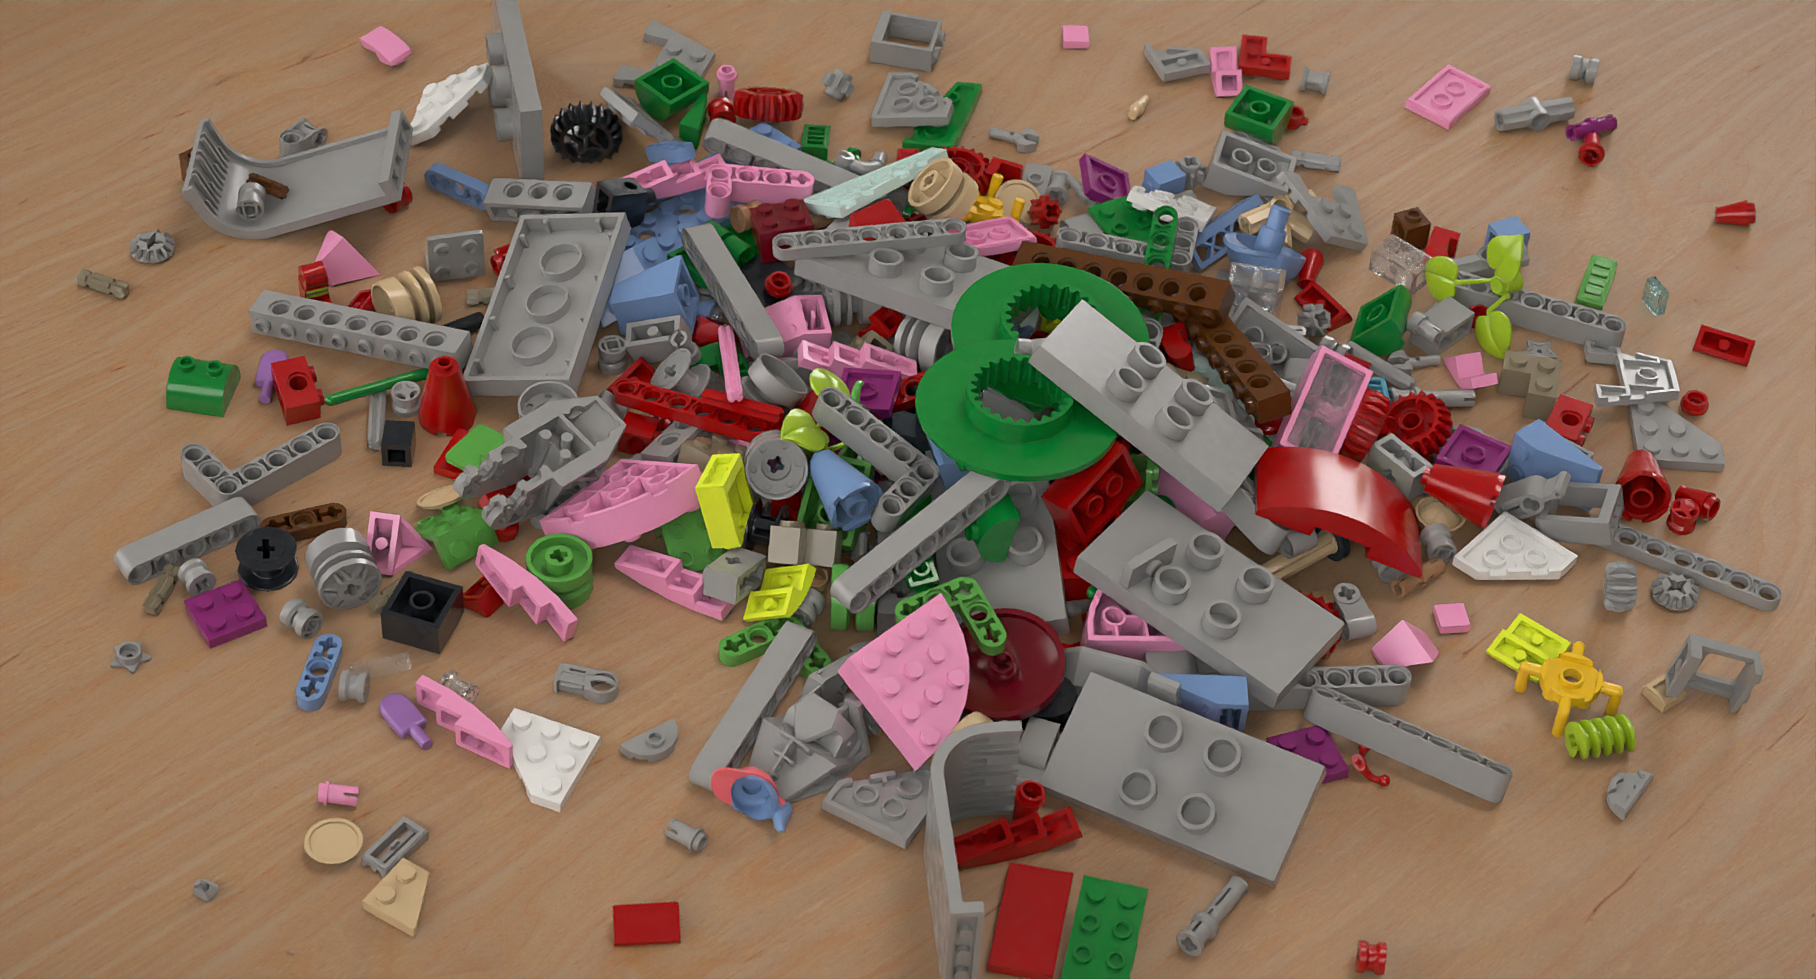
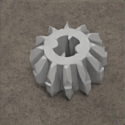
(1620, 586)

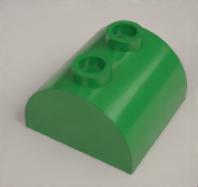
(669, 89)
(1259, 114)
(1383, 322)
(201, 386)
(995, 530)

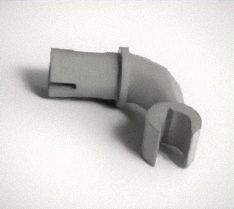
(848, 162)

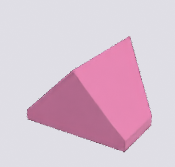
(343, 261)
(394, 542)
(1405, 646)

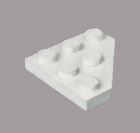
(447, 100)
(1184, 206)
(1513, 552)
(548, 756)

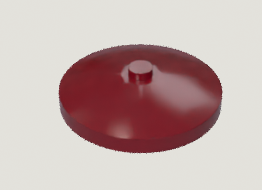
(1020, 677)

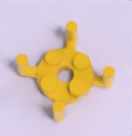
(991, 208)
(1567, 693)

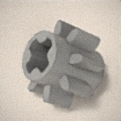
(837, 84)
(1193, 169)
(1314, 319)

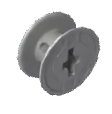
(676, 375)

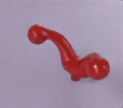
(1361, 766)

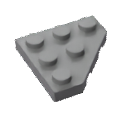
(910, 103)
(1673, 439)
(884, 804)

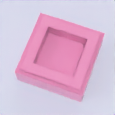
(1075, 37)
(1451, 618)

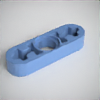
(670, 151)
(444, 180)
(321, 683)

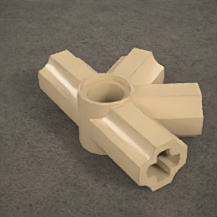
(1296, 226)

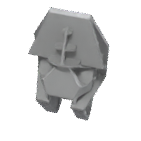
(553, 447)
(814, 739)

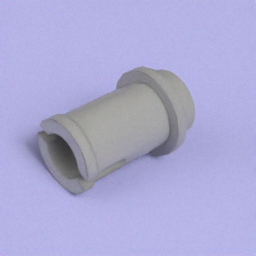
(687, 835)

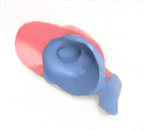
(751, 793)

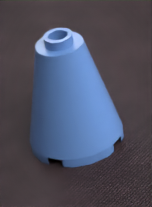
(844, 490)

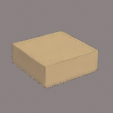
(1656, 694)

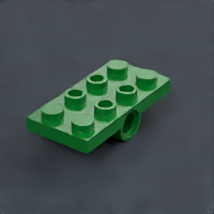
(1122, 220)
(738, 244)
(1104, 930)

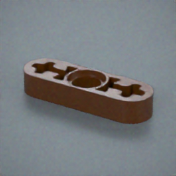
(311, 514)

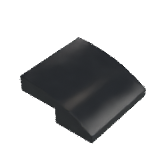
(757, 272)

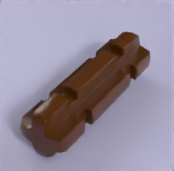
(271, 187)

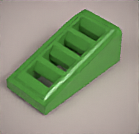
(1597, 281)

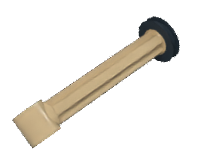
(1328, 545)

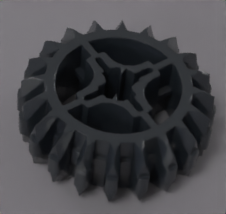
(586, 133)

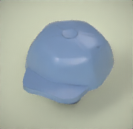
(1267, 247)

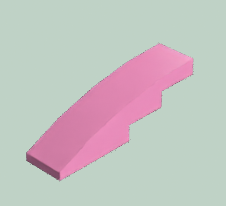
(677, 178)
(842, 356)
(669, 579)
(520, 586)
(471, 726)

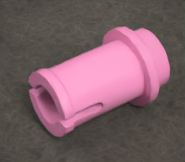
(726, 77)
(336, 794)

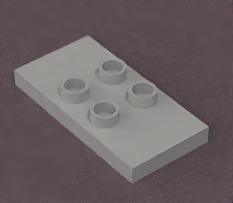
(515, 89)
(910, 281)
(547, 302)
(1149, 404)
(1032, 569)
(1212, 599)
(1183, 779)

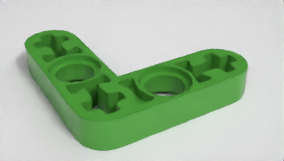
(965, 606)
(752, 650)

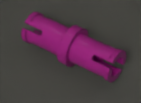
(1591, 125)

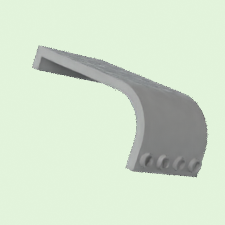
(321, 181)
(968, 778)

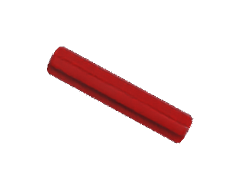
(746, 407)

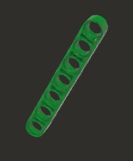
(1161, 231)

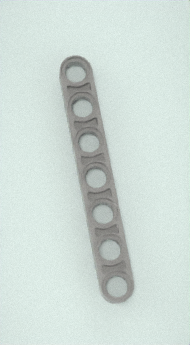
(856, 244)
(1698, 564)

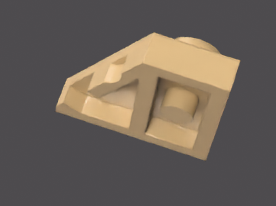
(400, 896)

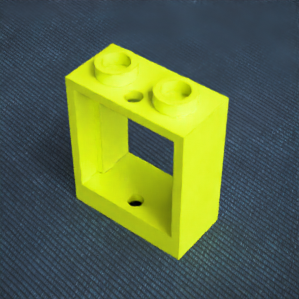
(725, 500)

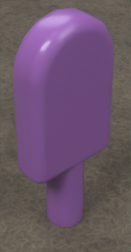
(263, 374)
(405, 719)

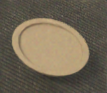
(1017, 189)
(439, 498)
(333, 840)

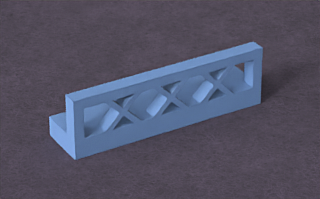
(1217, 226)

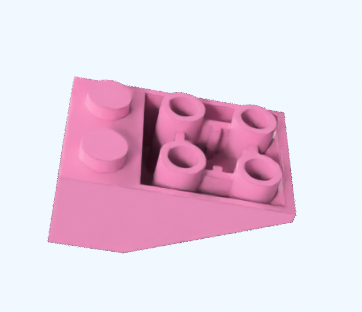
(798, 320)

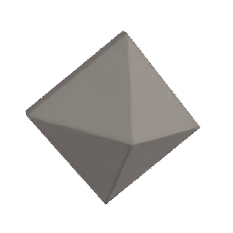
(861, 548)

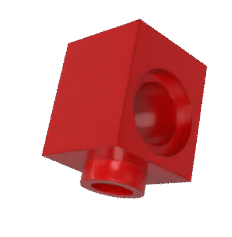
(639, 433)

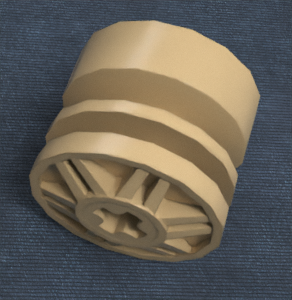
(408, 296)

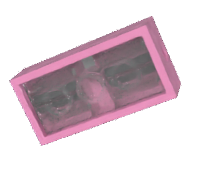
(1324, 402)

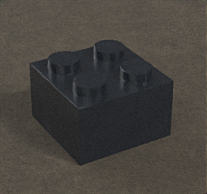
(422, 612)

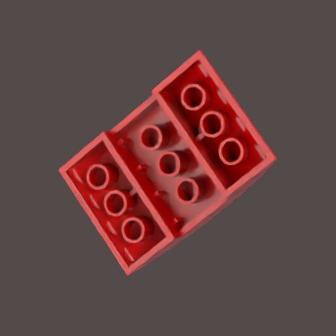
(1337, 494)

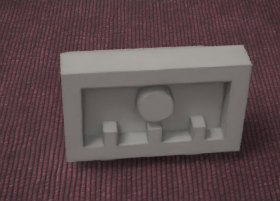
(455, 255)

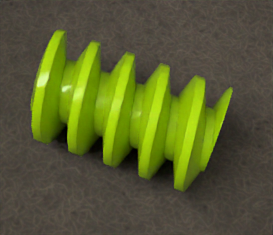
(1599, 735)

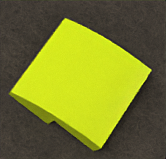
(780, 593)
(1526, 642)

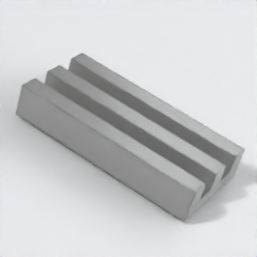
(399, 849)

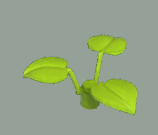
(1504, 256)
(801, 427)

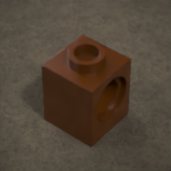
(1412, 227)

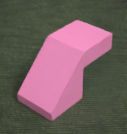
(1224, 72)
(1469, 371)

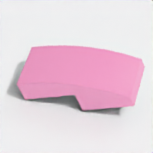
(386, 45)

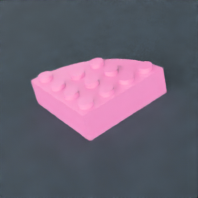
(626, 502)
(1121, 632)
(914, 679)

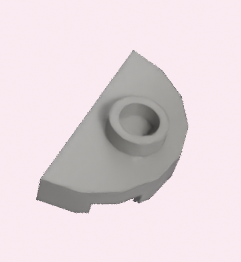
(652, 744)
(1626, 790)

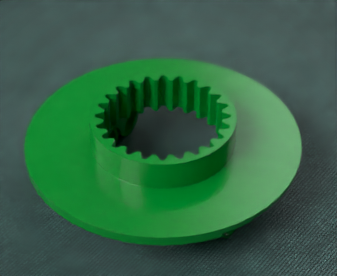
(991, 302)
(996, 446)

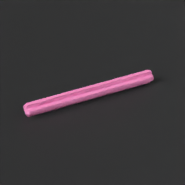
(730, 363)

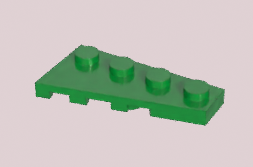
(964, 99)

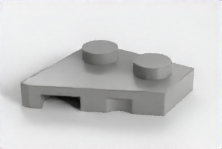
(1177, 62)

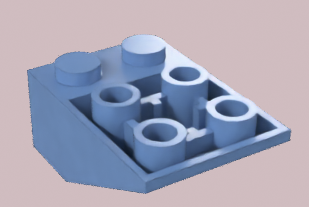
(1214, 697)

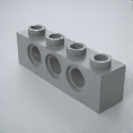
(511, 198)
(668, 443)

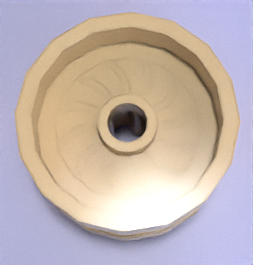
(943, 191)

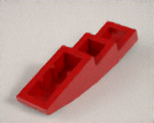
(1013, 840)

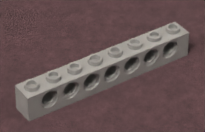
(357, 330)

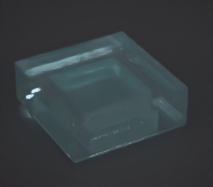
(1655, 296)

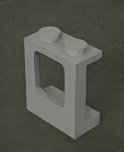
(1684, 672)

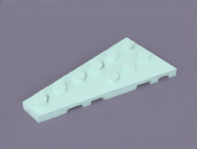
(875, 185)

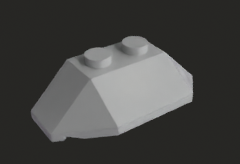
(1124, 670)

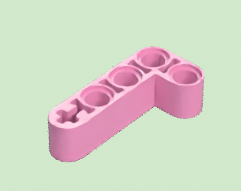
(749, 183)

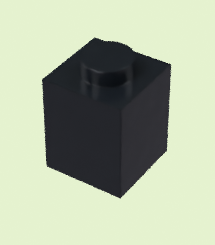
(398, 443)

